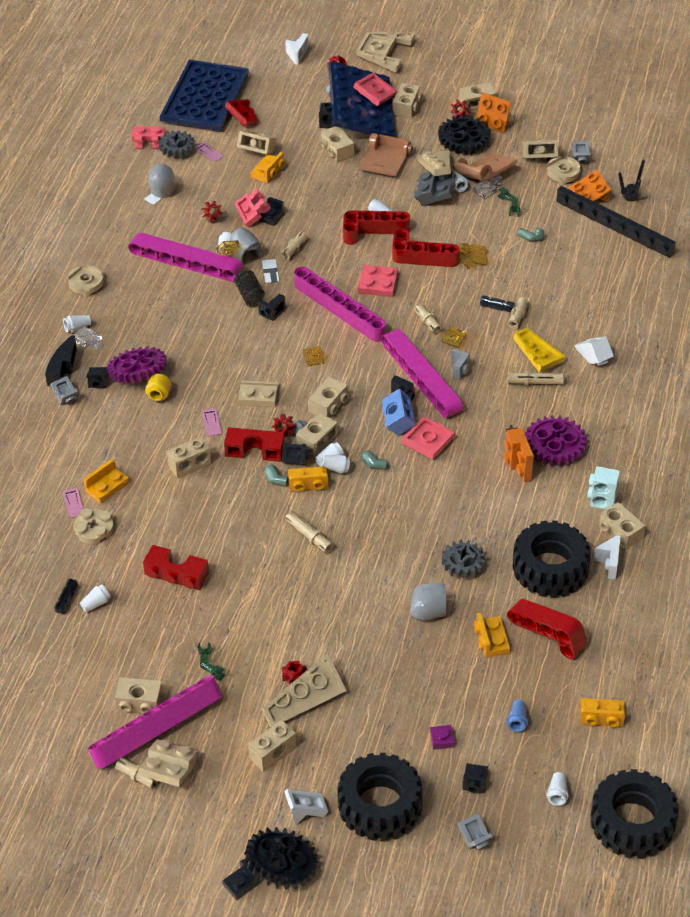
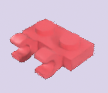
(147, 134)
(248, 210)

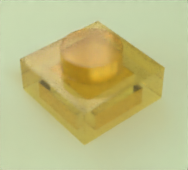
(228, 248)
(454, 337)
(313, 356)

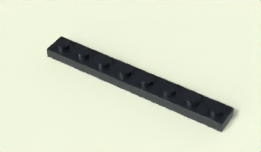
(616, 221)

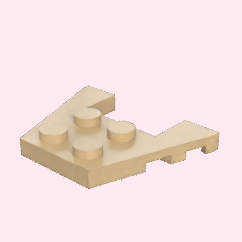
(378, 45)

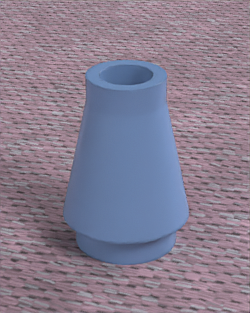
(517, 717)

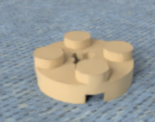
(563, 170)
(87, 287)
(90, 517)

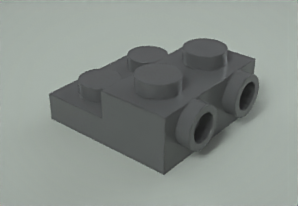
(434, 188)

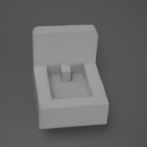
(581, 151)
(461, 363)
(64, 390)
(474, 832)

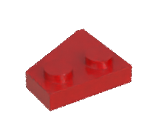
(242, 112)

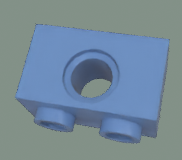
(398, 412)

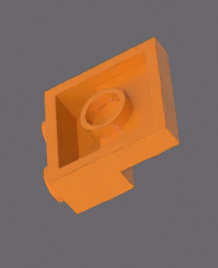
(518, 453)

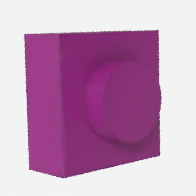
(442, 737)

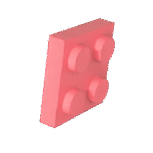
(375, 89)
(377, 280)
(428, 437)

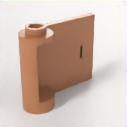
(385, 154)
(485, 167)

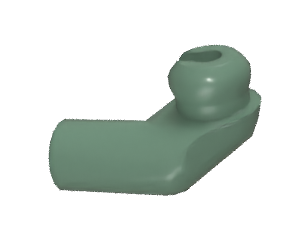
(531, 236)
(371, 461)
(273, 476)

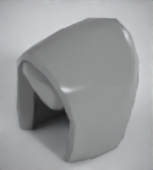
(161, 181)
(247, 242)
(428, 602)

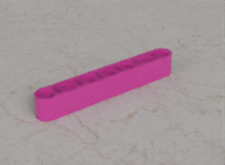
(185, 256)
(339, 304)
(422, 373)
(154, 722)

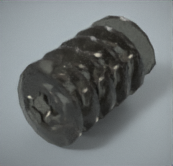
(249, 288)

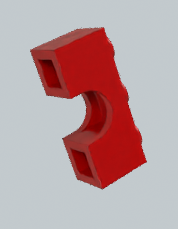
(240, 440)
(189, 574)

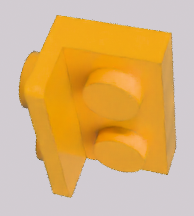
(268, 167)
(308, 479)
(105, 481)
(492, 636)
(602, 712)

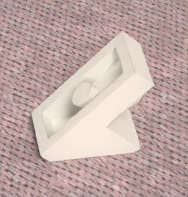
(297, 49)
(608, 553)
(305, 803)

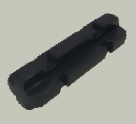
(496, 303)
(66, 596)

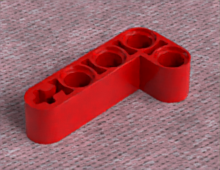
(372, 222)
(423, 253)
(550, 623)

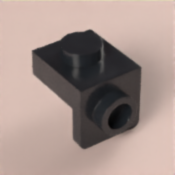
(295, 454)

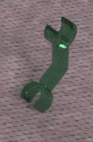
(514, 200)
(214, 670)

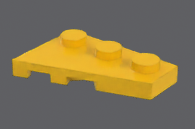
(538, 350)

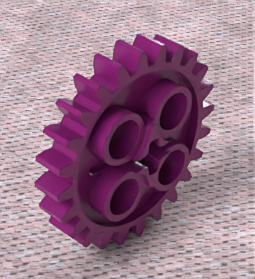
(136, 365)
(556, 440)

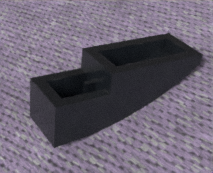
(62, 361)

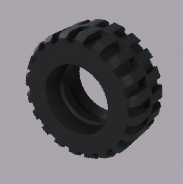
(551, 578)
(380, 820)
(628, 837)

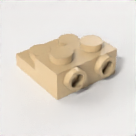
(168, 762)

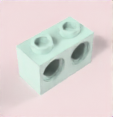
(603, 488)

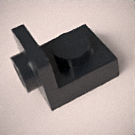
(275, 213)
(273, 308)
(97, 377)
(405, 385)
(475, 778)
(240, 881)

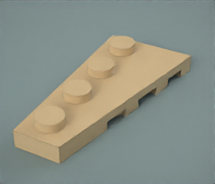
(436, 163)
(309, 690)

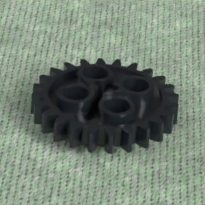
(464, 134)
(281, 858)

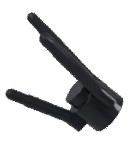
(631, 190)

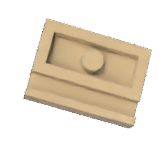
(258, 393)

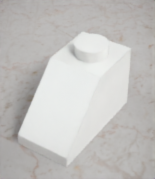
(595, 350)

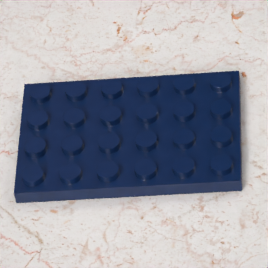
(203, 93)
(354, 110)

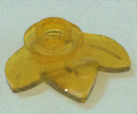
(473, 254)

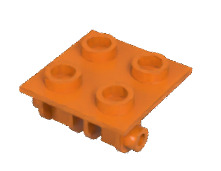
(494, 112)
(592, 187)

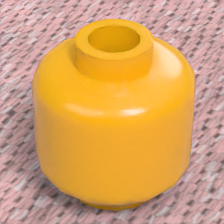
(158, 387)

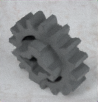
(176, 144)
(463, 559)

